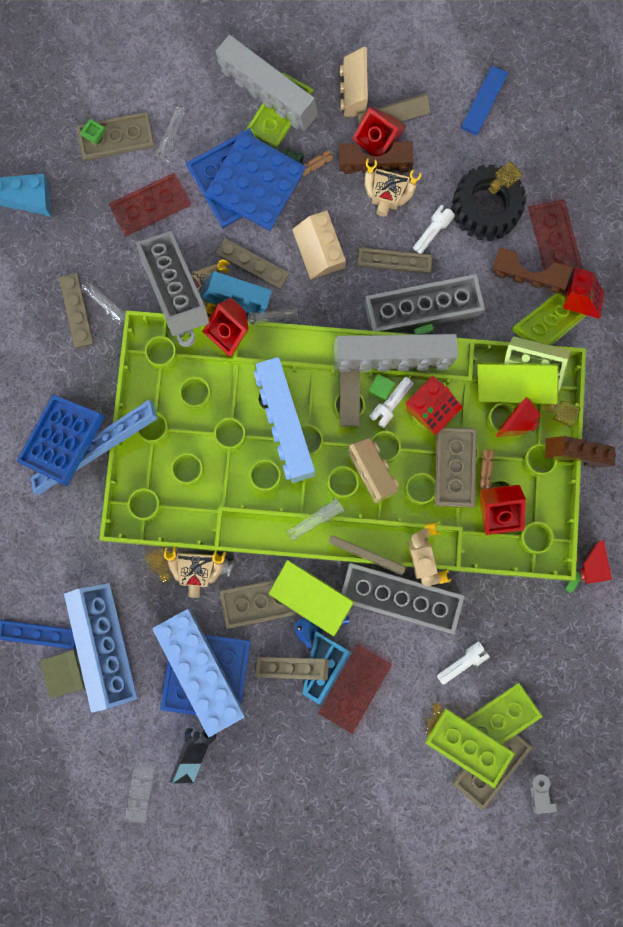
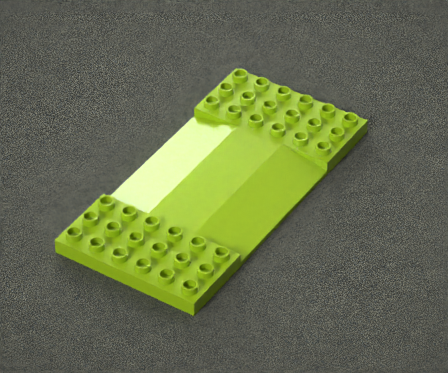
(216, 480)

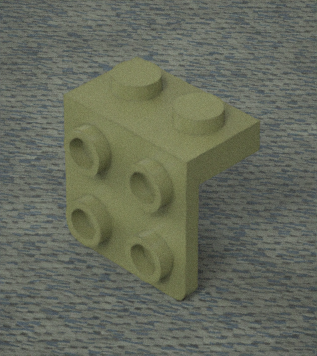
(63, 674)

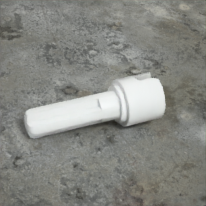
(440, 220)
(385, 410)
(474, 656)

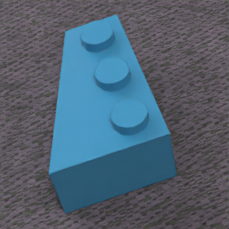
(26, 193)
(249, 296)
(337, 655)

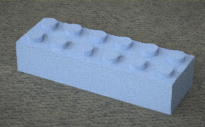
(285, 420)
(100, 647)
(199, 672)

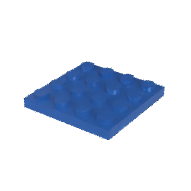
(203, 171)
(255, 181)
(60, 439)
(233, 659)

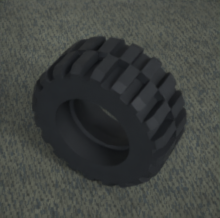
(478, 222)

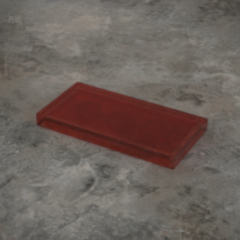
(149, 204)
(555, 234)
(355, 689)

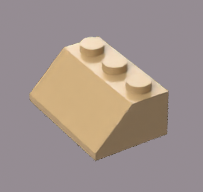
(354, 83)
(319, 245)
(373, 470)

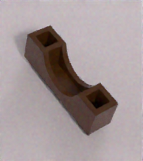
(354, 159)
(508, 265)
(575, 449)

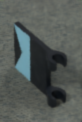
(191, 757)

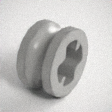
(190, 341)
(227, 567)

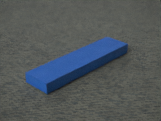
(484, 100)
(37, 634)

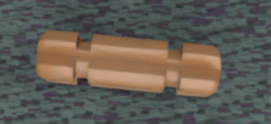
(317, 162)
(486, 469)

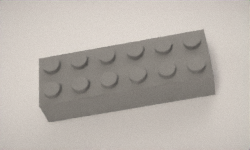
(266, 83)
(172, 283)
(425, 304)
(395, 351)
(402, 598)

